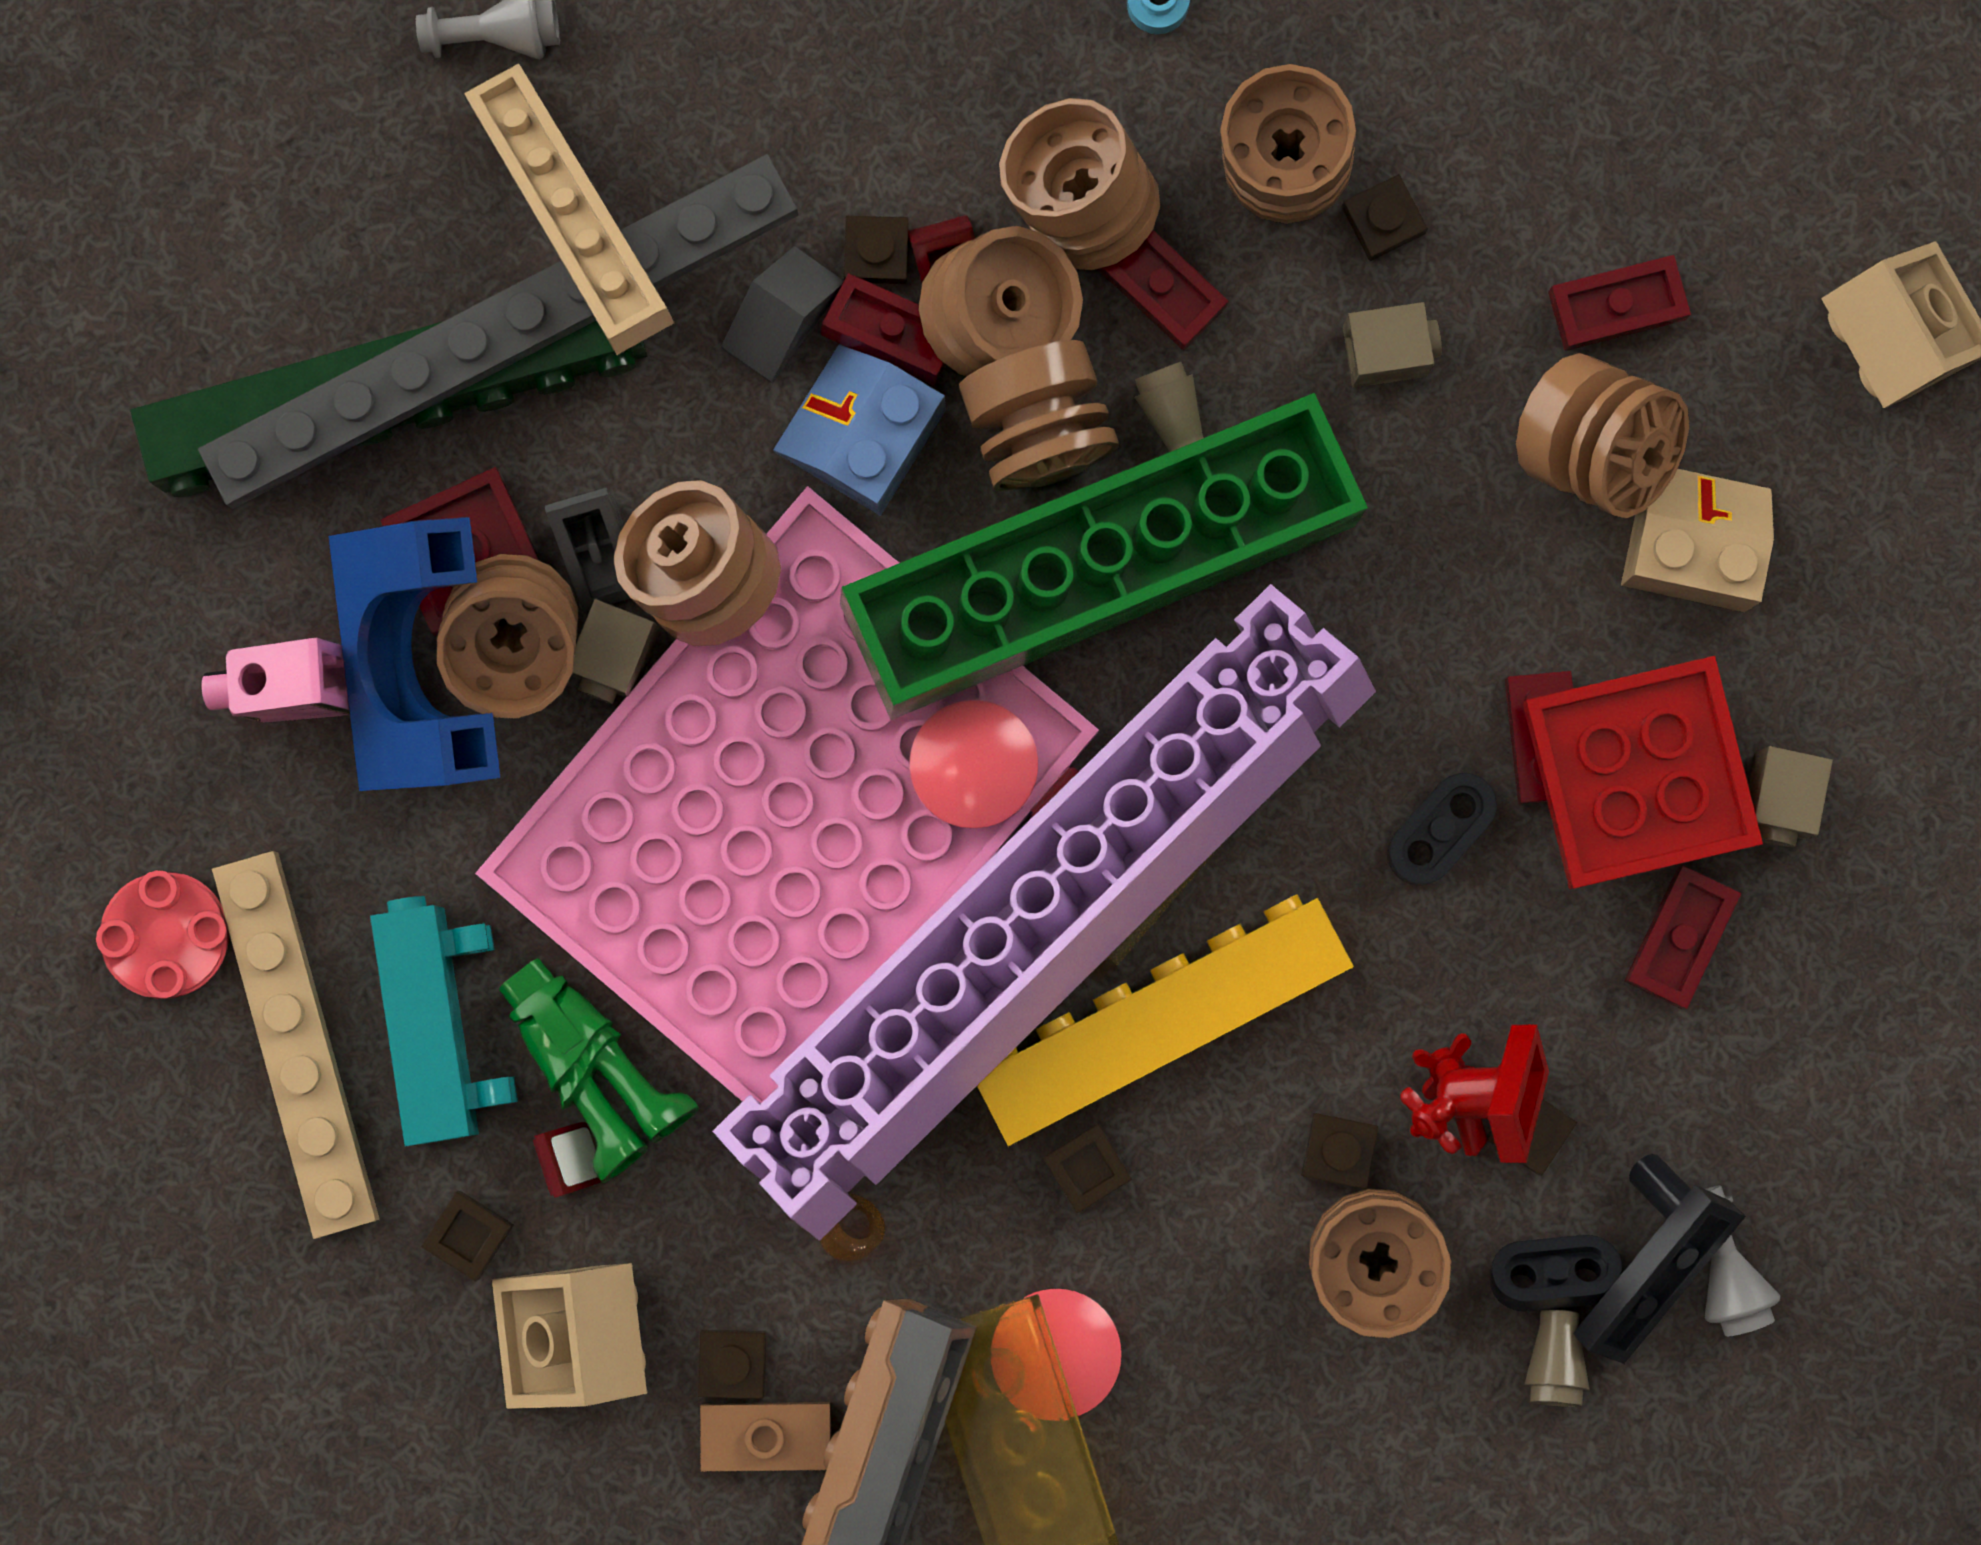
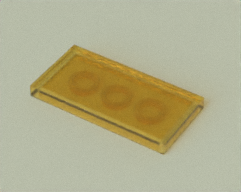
(1023, 1436)

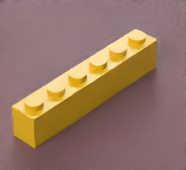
(1165, 1019)

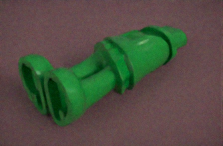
(569, 1046)

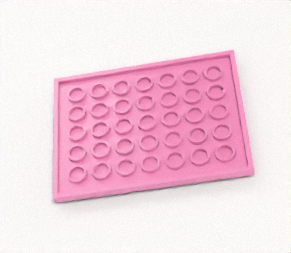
(755, 821)

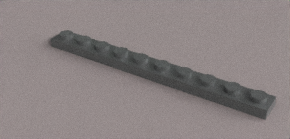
(485, 338)

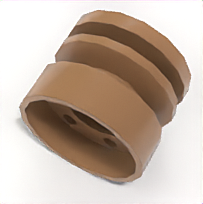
(1288, 109)
(1080, 182)
(1042, 427)
(1602, 435)
(496, 665)
(1398, 1295)

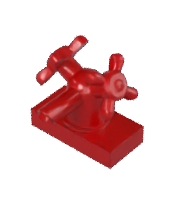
(1503, 1094)

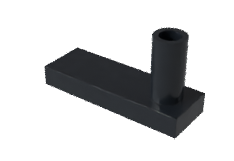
(1688, 1239)

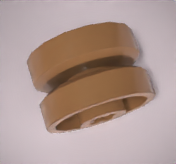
(999, 298)
(697, 563)

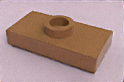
(764, 1436)

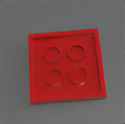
(1642, 772)

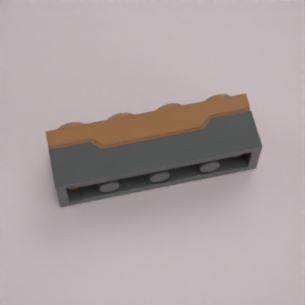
(889, 1426)

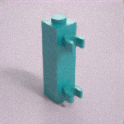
(426, 1021)

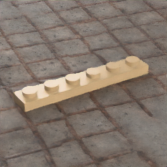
(569, 210)
(295, 1044)

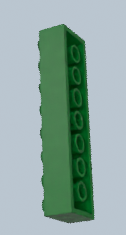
(1102, 556)

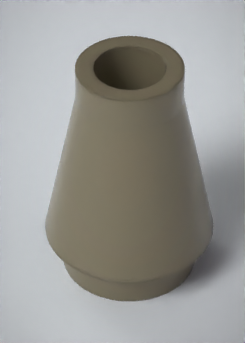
(1171, 405)
(1557, 1362)

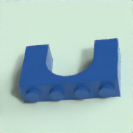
(378, 590)

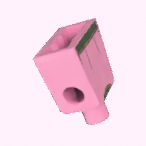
(280, 682)

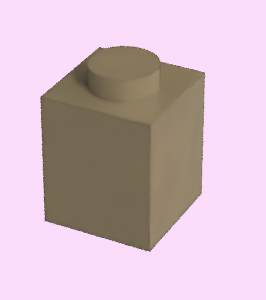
(1391, 344)
(612, 651)
(1788, 794)

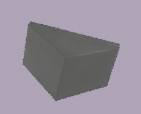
(780, 312)
(587, 538)

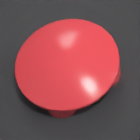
(973, 764)
(163, 935)
(1084, 1343)

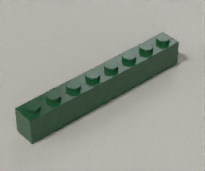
(178, 426)

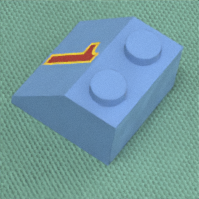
(862, 427)

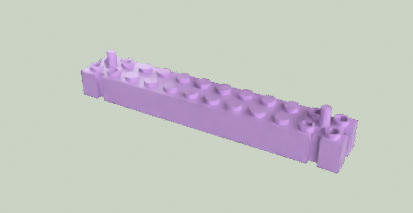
(1045, 911)

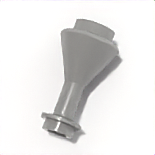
(512, 24)
(1736, 1290)

